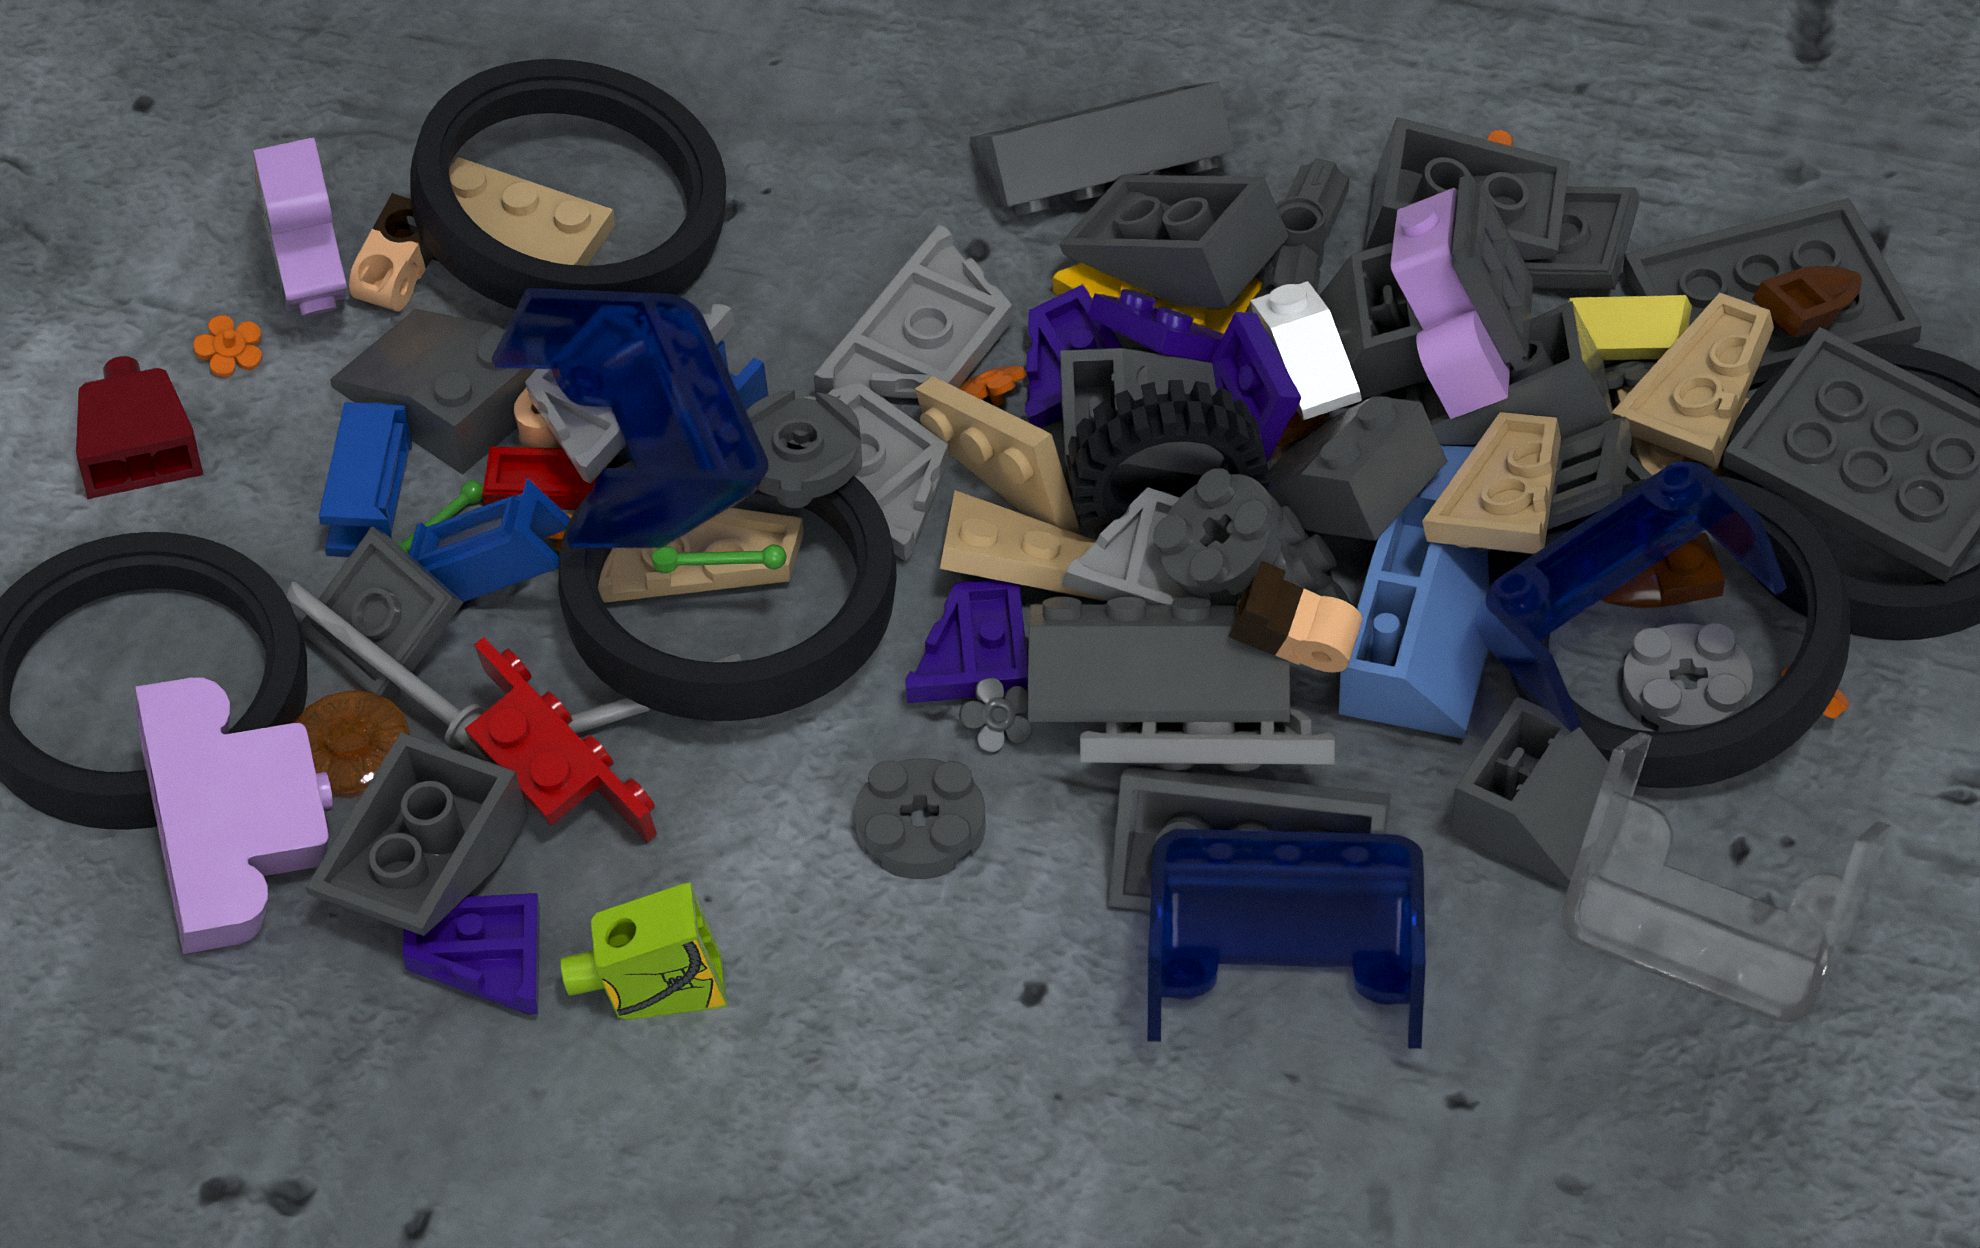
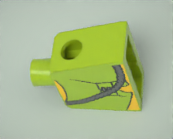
(651, 957)

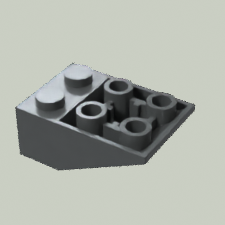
(1100, 374)

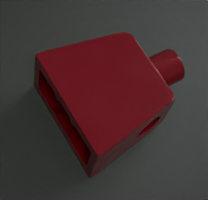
(133, 431)

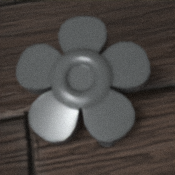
(1627, 373)
(996, 715)

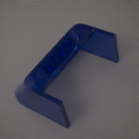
(670, 398)
(1604, 556)
(1287, 904)

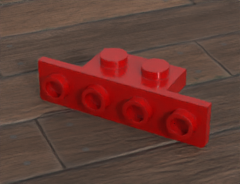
(549, 758)

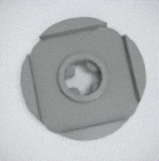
(1688, 649)

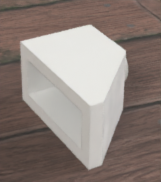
(1308, 347)

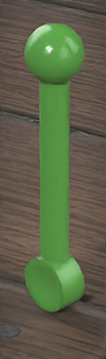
(470, 493)
(667, 559)

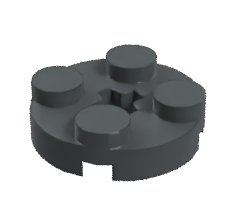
(813, 471)
(1199, 514)
(911, 786)

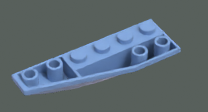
(1418, 636)

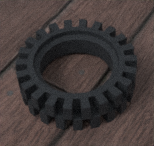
(1153, 422)

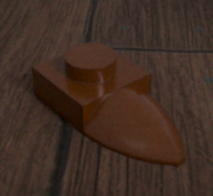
(1807, 297)
(1678, 578)

